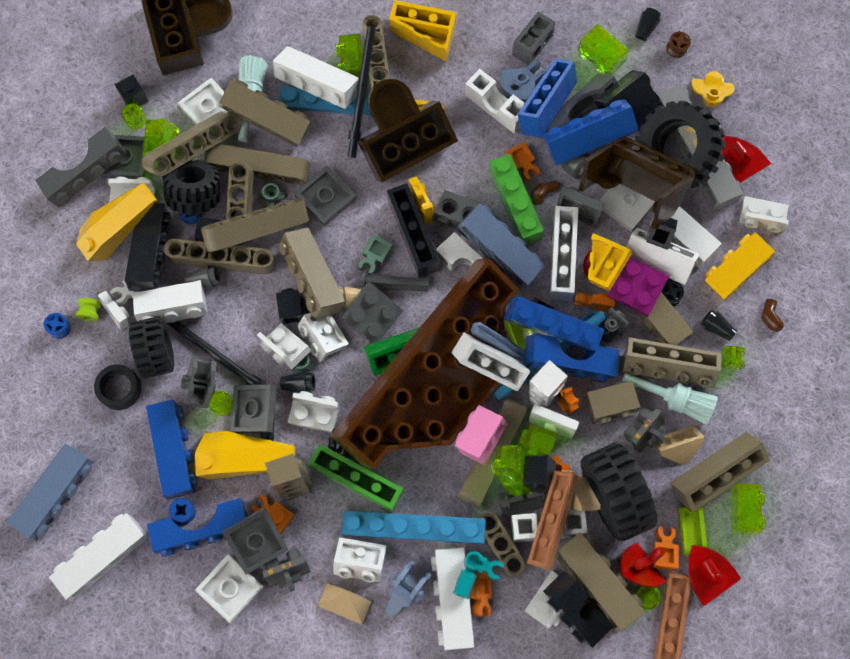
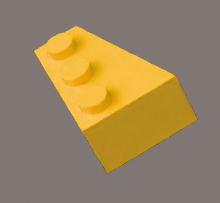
(424, 27)
(739, 265)

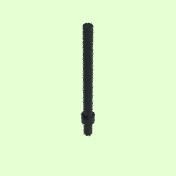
(355, 134)
(215, 354)

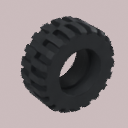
(707, 129)
(620, 490)

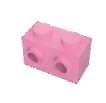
(480, 434)

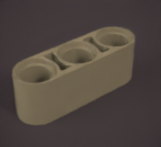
(234, 185)
(510, 553)

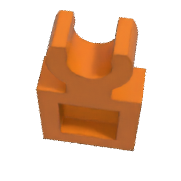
(523, 160)
(596, 302)
(567, 401)
(278, 513)
(670, 559)
(481, 593)

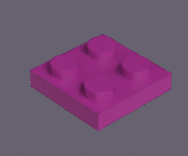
(638, 286)

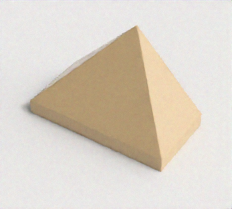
(681, 445)
(344, 603)

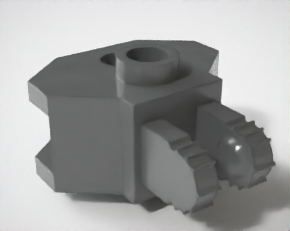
(199, 383)

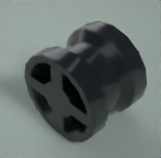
(674, 290)

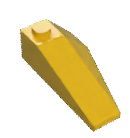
(113, 222)
(234, 454)

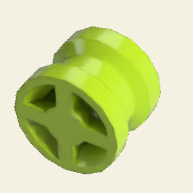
(88, 309)

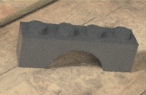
(583, 101)
(102, 153)

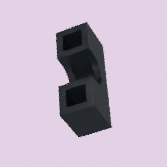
(566, 597)

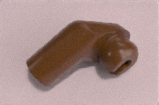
(540, 191)
(769, 316)

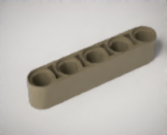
(378, 65)
(183, 147)
(264, 164)
(254, 224)
(229, 262)
(481, 475)

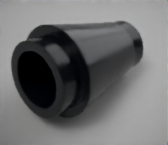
(648, 22)
(717, 324)
(298, 382)

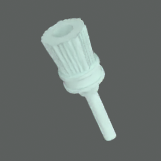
(252, 72)
(680, 398)

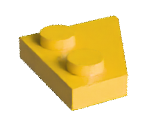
(420, 196)
(606, 261)

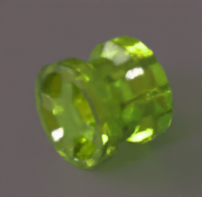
(137, 120)
(733, 357)
(218, 399)
(649, 595)

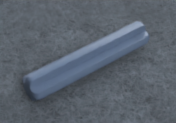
(497, 340)

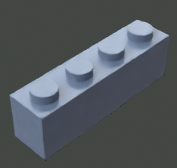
(501, 245)
(50, 493)

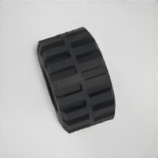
(192, 188)
(151, 347)

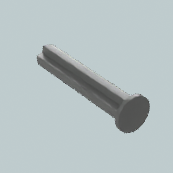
(396, 282)

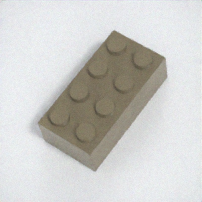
(604, 588)

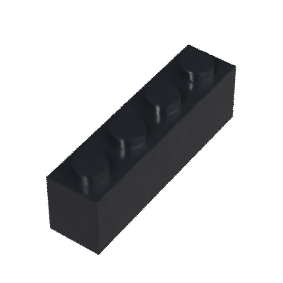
(413, 230)
(147, 249)

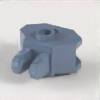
(521, 81)
(405, 590)

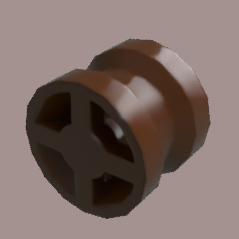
(683, 42)

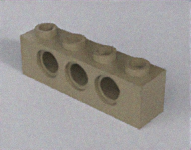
(289, 477)

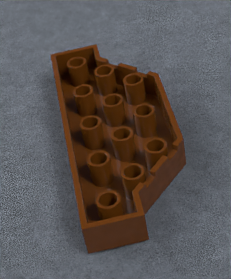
(425, 390)

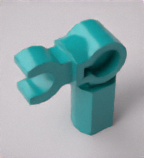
(474, 562)

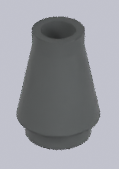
(208, 275)

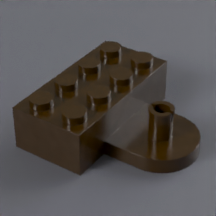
(177, 25)
(404, 130)

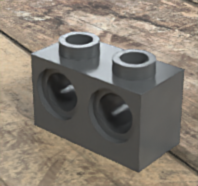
(533, 38)
(459, 204)

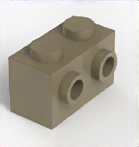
(612, 402)

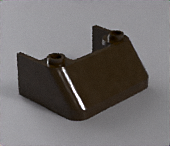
(642, 171)

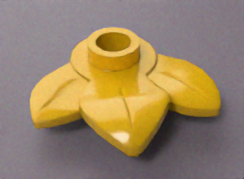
(712, 89)

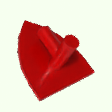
(743, 158)
(638, 566)
(709, 573)

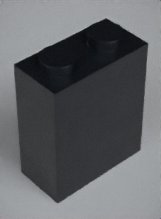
(636, 90)

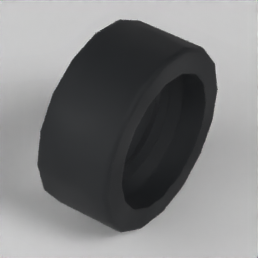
(107, 373)

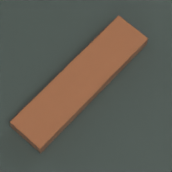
(553, 520)
(673, 616)

